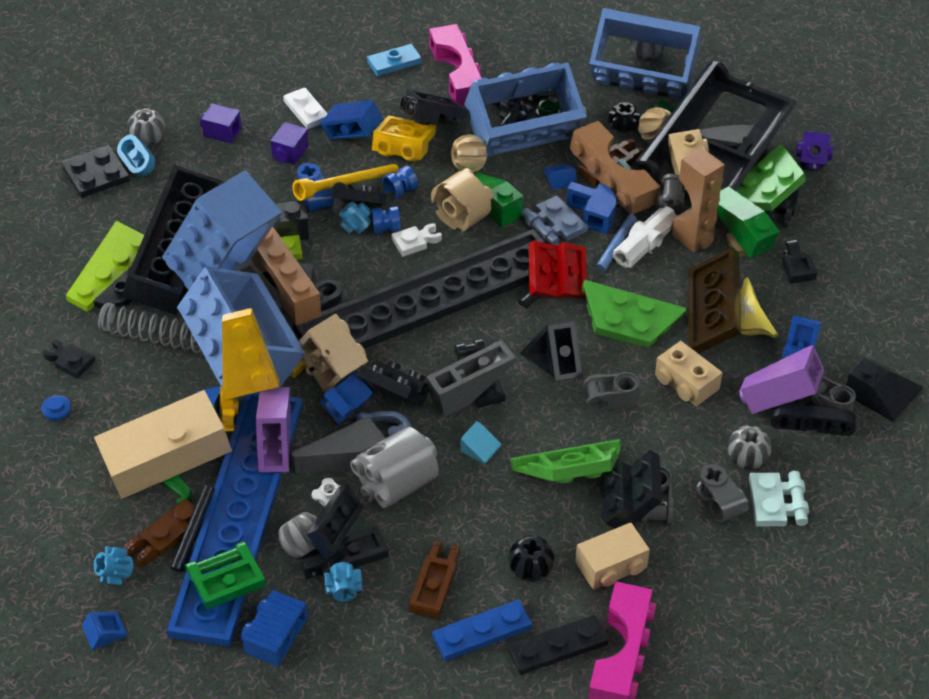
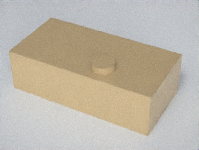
(163, 444)

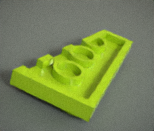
(106, 265)

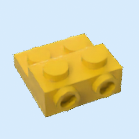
(402, 138)

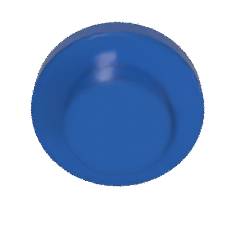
(56, 408)

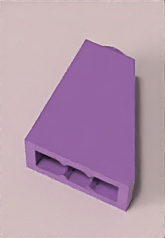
(783, 381)
(273, 430)

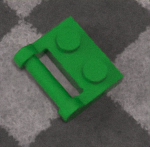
(228, 581)

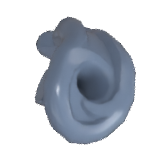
(387, 417)

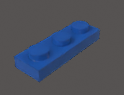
(481, 630)

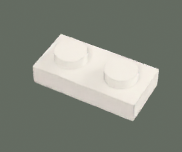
(305, 108)

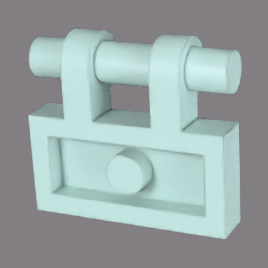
(768, 499)

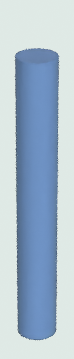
(620, 236)

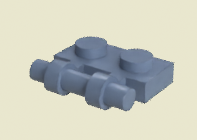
(559, 216)

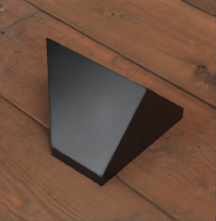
(556, 351)

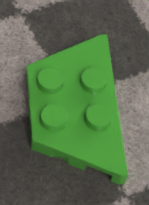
(772, 180)
(628, 315)
(571, 462)

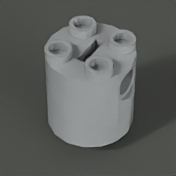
(396, 466)

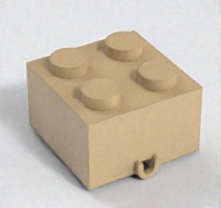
(331, 352)

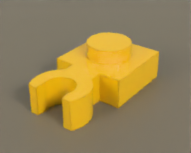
(227, 411)

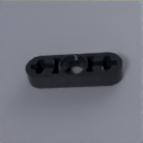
(840, 420)

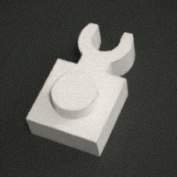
(413, 240)

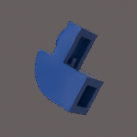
(596, 203)
(802, 334)
(347, 397)

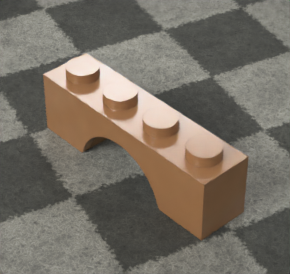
(702, 179)
(633, 188)
(296, 289)

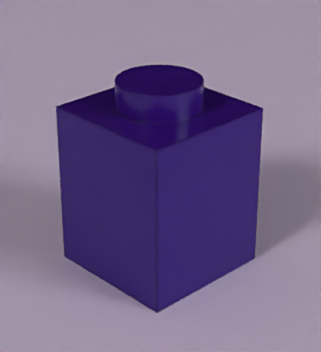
(221, 123)
(289, 143)

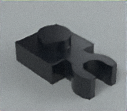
(71, 360)

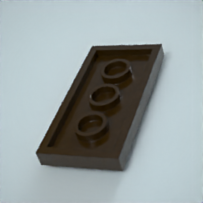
(714, 301)

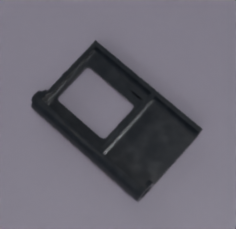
(693, 109)

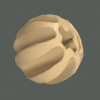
(651, 122)
(469, 152)

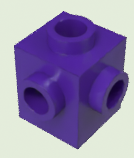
(821, 143)

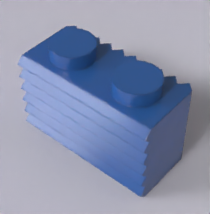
(351, 120)
(274, 627)

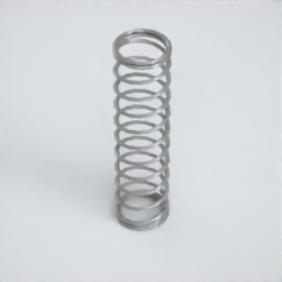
(111, 315)

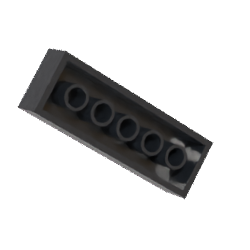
(149, 277)

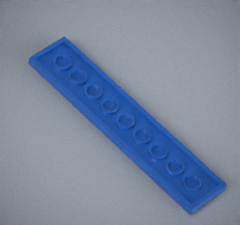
(235, 515)

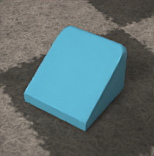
(479, 443)

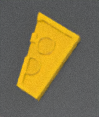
(245, 357)

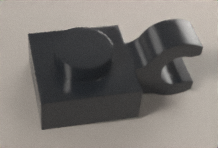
(796, 265)

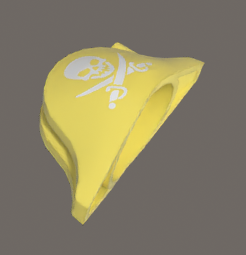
(752, 316)

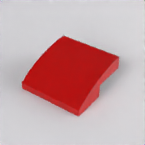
(557, 270)

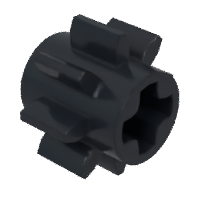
(624, 117)

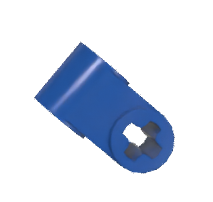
(321, 199)

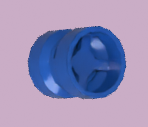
(401, 181)
(385, 220)

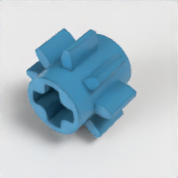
(355, 217)
(113, 565)
(343, 581)

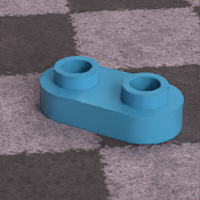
(136, 155)

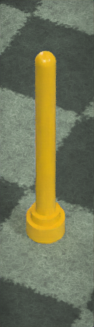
(305, 188)

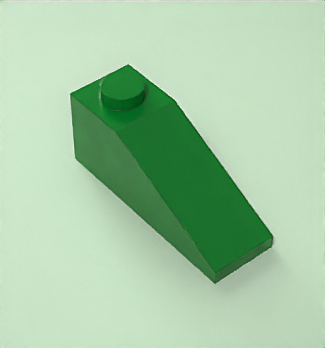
(506, 200)
(747, 223)

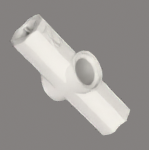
(644, 237)

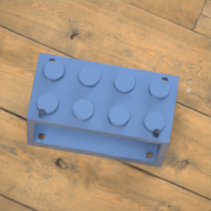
(651, 31)
(532, 131)
(222, 228)
(229, 291)

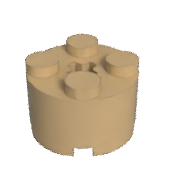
(462, 200)

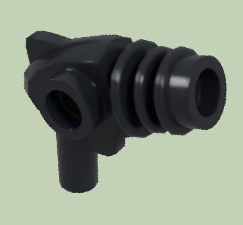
(513, 110)

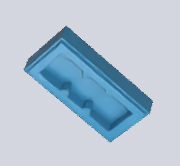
(394, 59)

